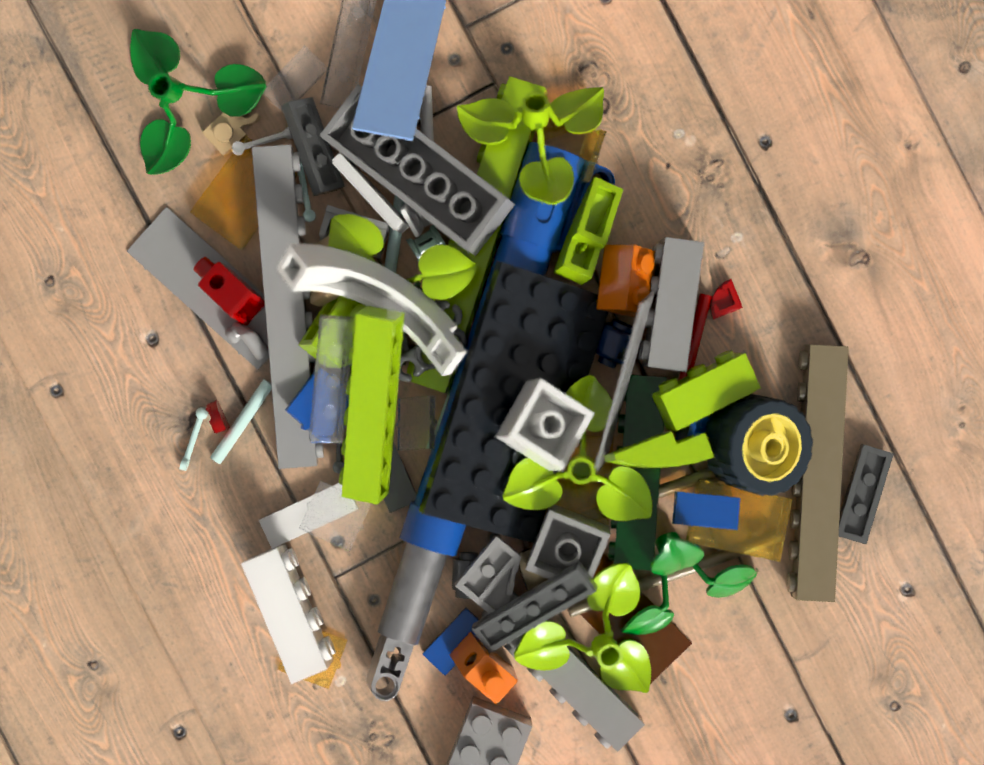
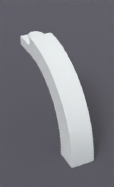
(360, 279)

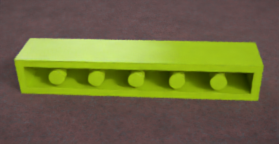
(371, 404)

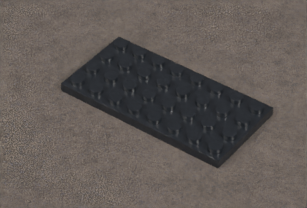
(524, 333)

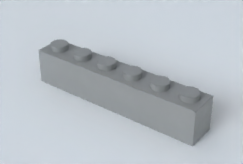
(589, 696)

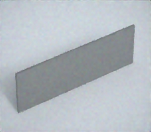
(170, 253)
(623, 381)

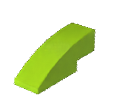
(588, 231)
(663, 451)

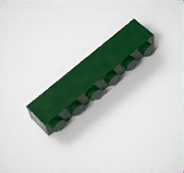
(641, 420)

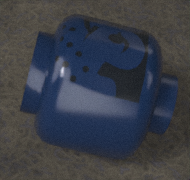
(614, 343)

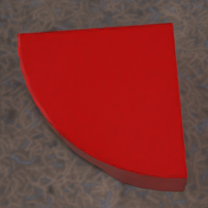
(724, 300)
(218, 420)

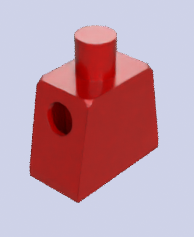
(229, 290)

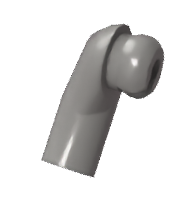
(250, 338)

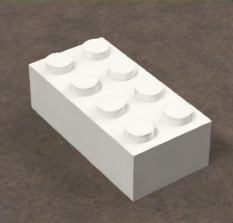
(289, 612)

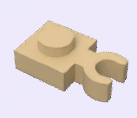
(227, 130)

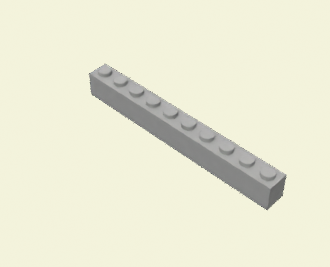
(285, 310)

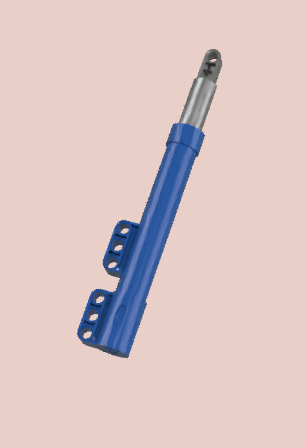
(528, 240)

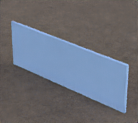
(399, 67)

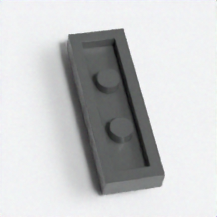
(313, 150)
(864, 493)

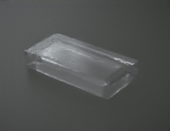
(295, 78)

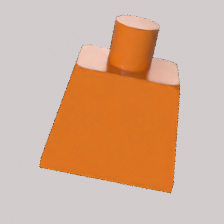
(488, 671)

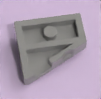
(491, 575)

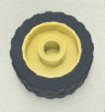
(759, 444)

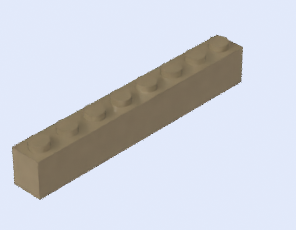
(819, 489)

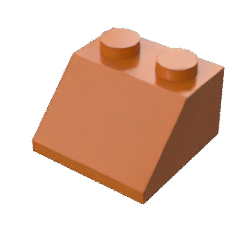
(625, 278)

